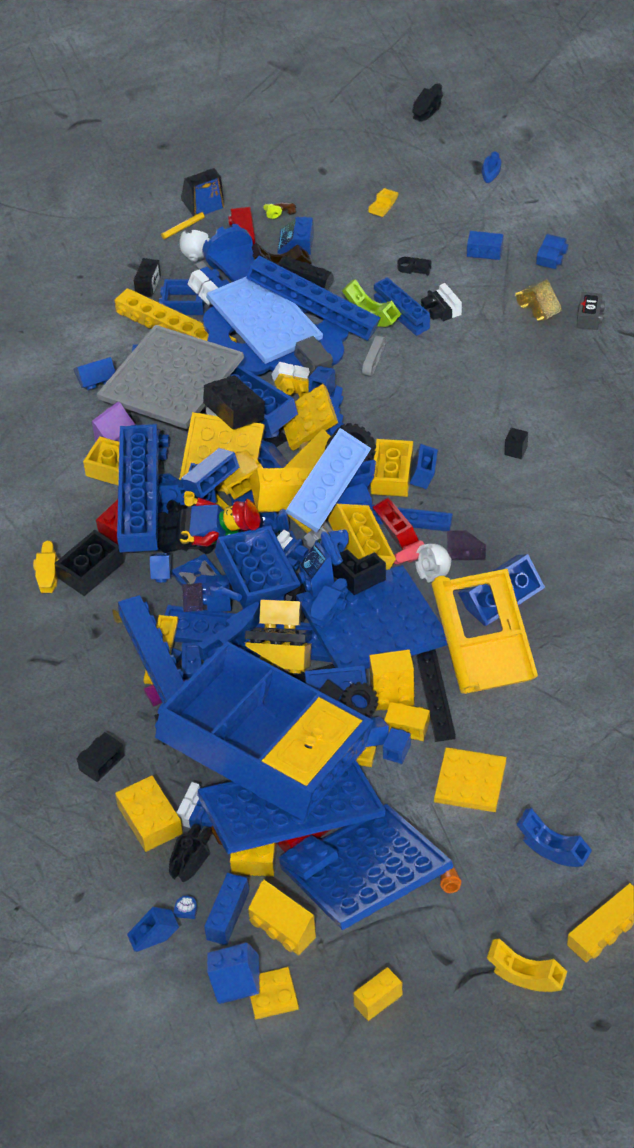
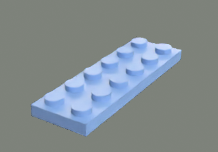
(328, 480)

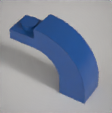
(560, 849)

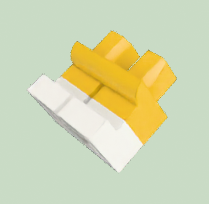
(291, 379)

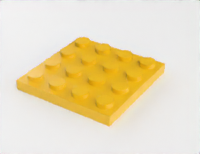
(210, 433)

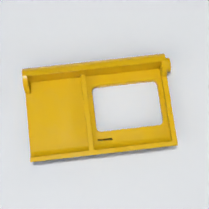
(490, 658)

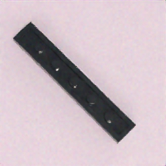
(435, 696)

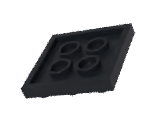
(278, 636)

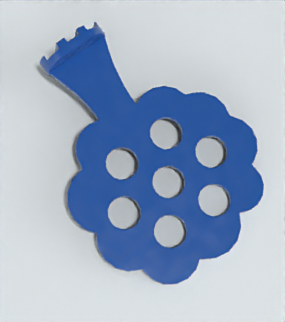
(233, 254)

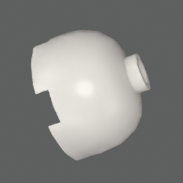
(192, 244)
(432, 561)

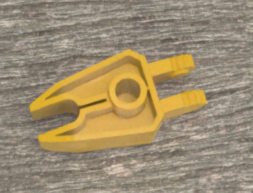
(45, 568)

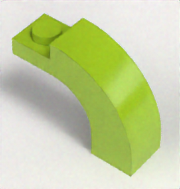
(386, 311)

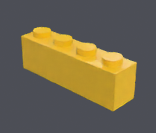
(603, 925)

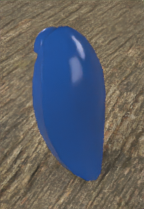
(491, 167)

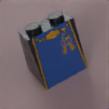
(203, 192)

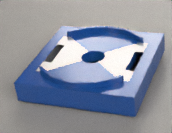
(199, 565)

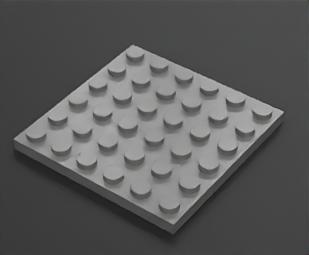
(168, 375)

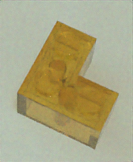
(540, 298)

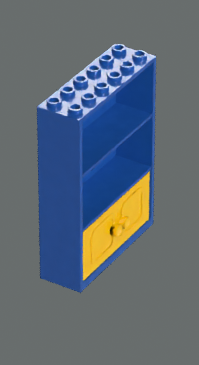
(263, 729)

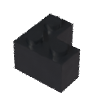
(360, 573)

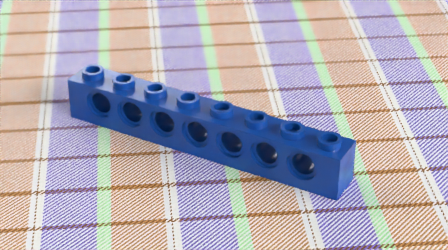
(313, 298)

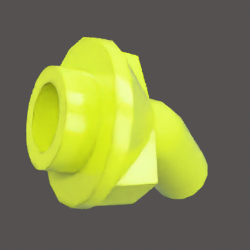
(272, 211)

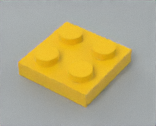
(275, 994)

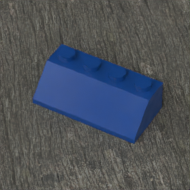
(525, 583)

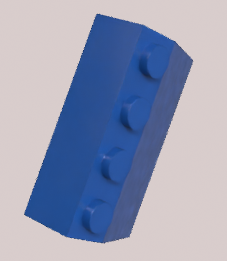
(256, 565)

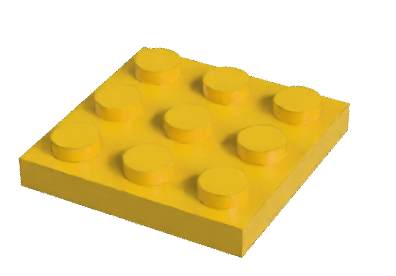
(313, 415)
(470, 779)

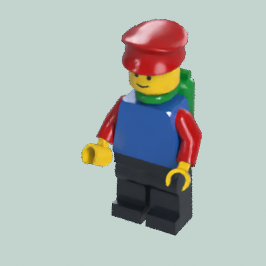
(204, 523)

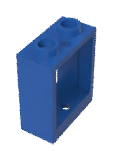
(181, 287)

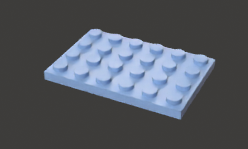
(263, 318)

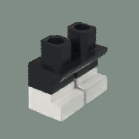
(442, 303)

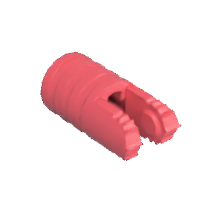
(408, 553)

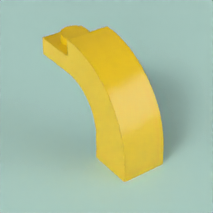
(526, 973)

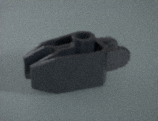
(427, 102)
(189, 853)

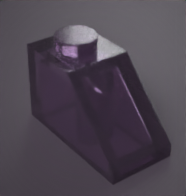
(464, 546)

